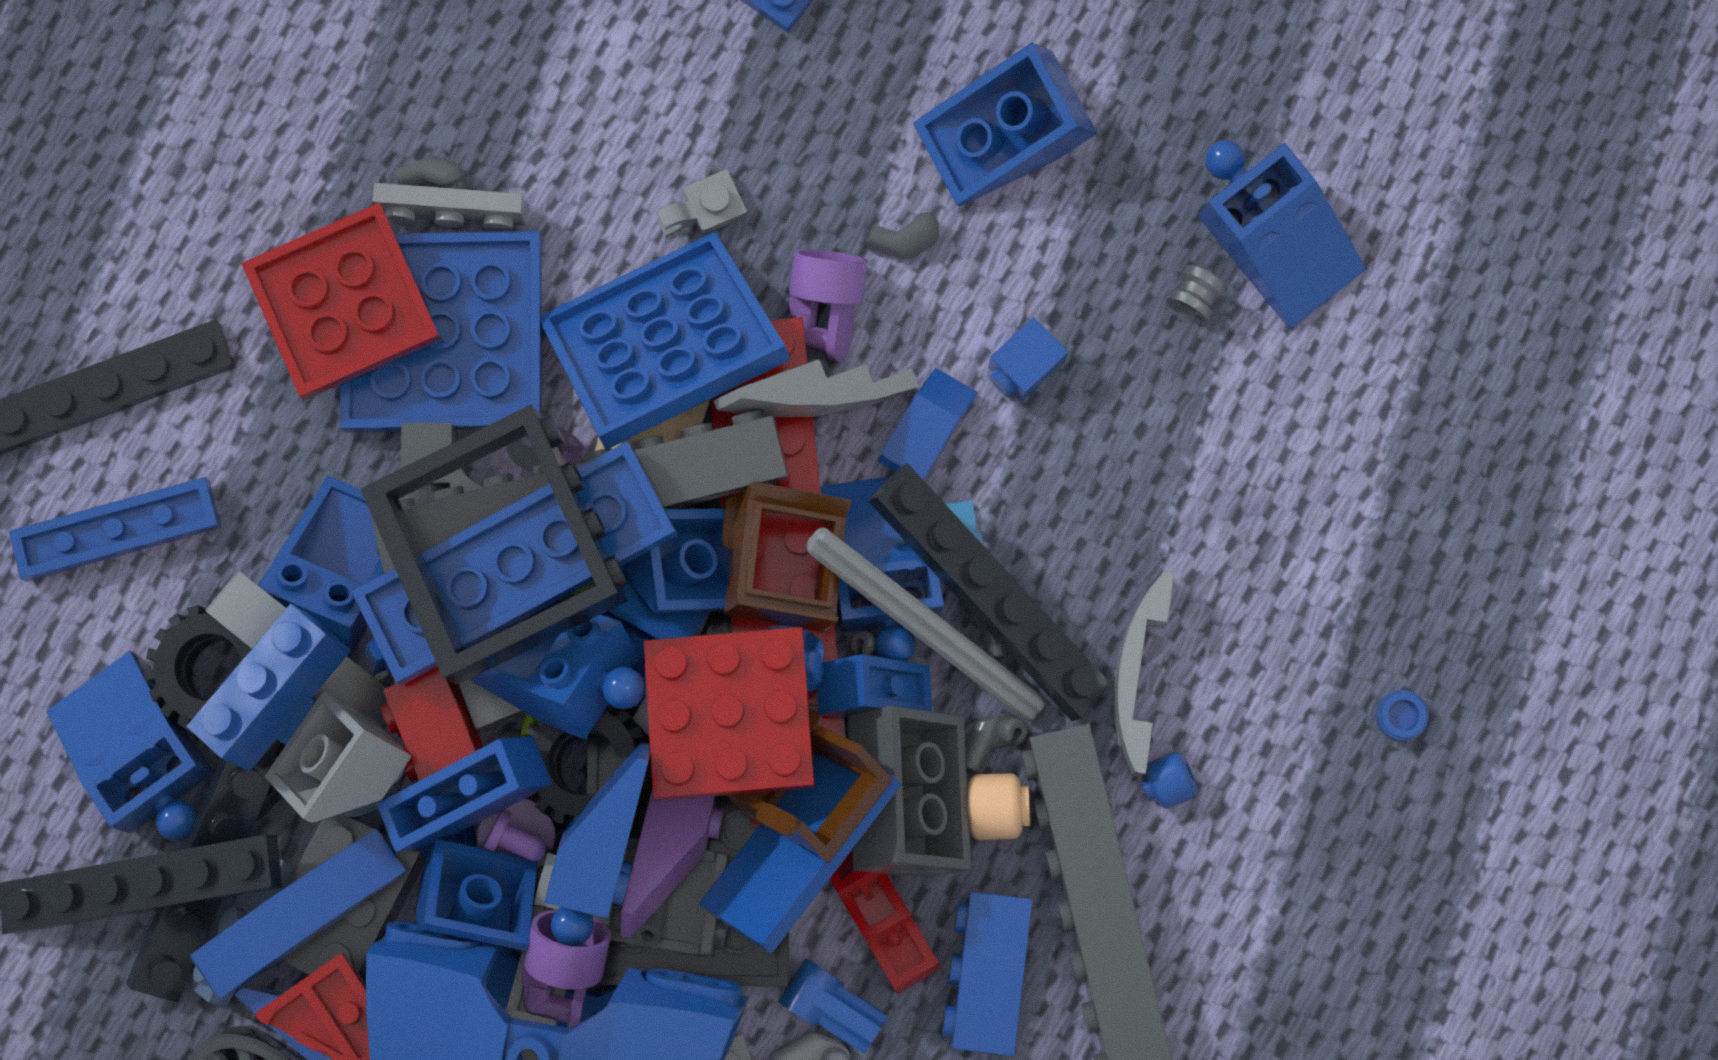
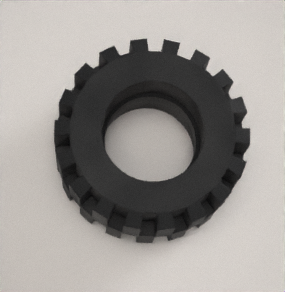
(176, 659)
(559, 800)

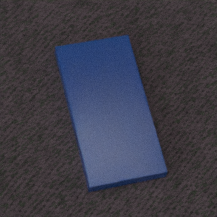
(777, 878)

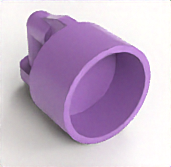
(827, 279)
(518, 832)
(563, 967)

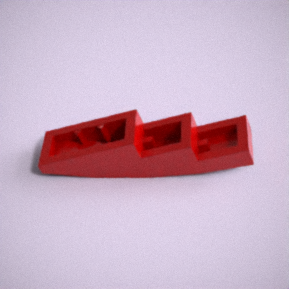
(885, 925)

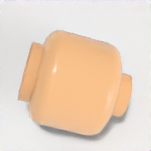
(997, 806)

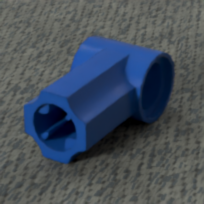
(823, 1001)

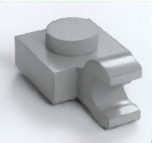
(709, 203)

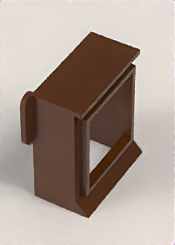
(741, 536)
(846, 815)

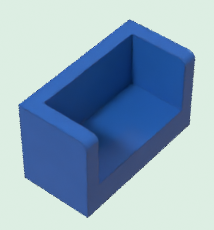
(872, 683)

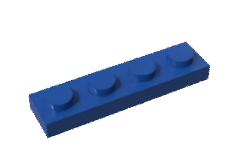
(114, 529)

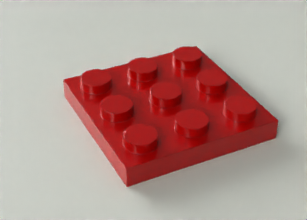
(341, 301)
(728, 714)

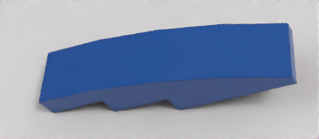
(297, 914)

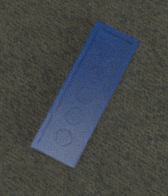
(516, 562)

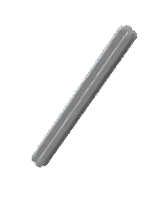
(924, 623)

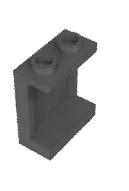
(687, 924)

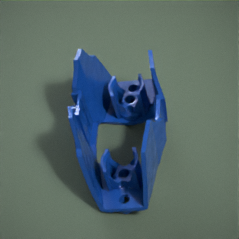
(450, 994)

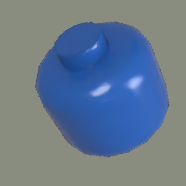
(1170, 780)

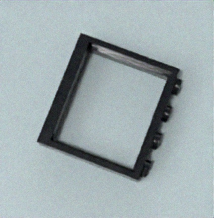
(424, 596)

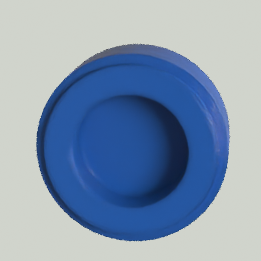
(1402, 715)

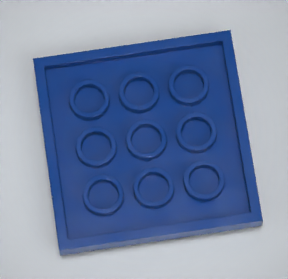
(488, 314)
(662, 339)

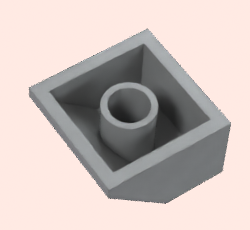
(336, 761)

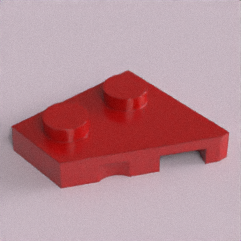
(325, 1011)

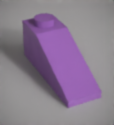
(668, 850)

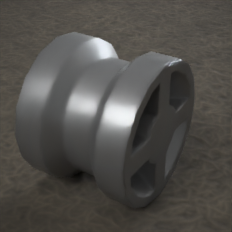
(1197, 294)

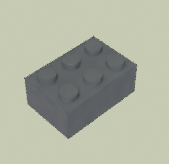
(927, 819)
(369, 921)

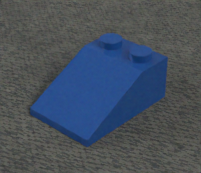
(1005, 125)

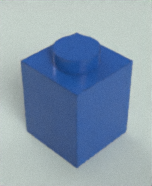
(1026, 361)

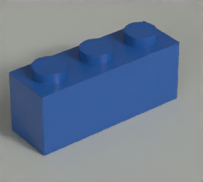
(268, 688)
(464, 793)
(988, 973)

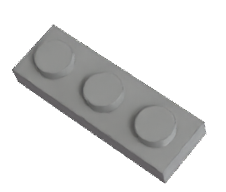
(451, 206)

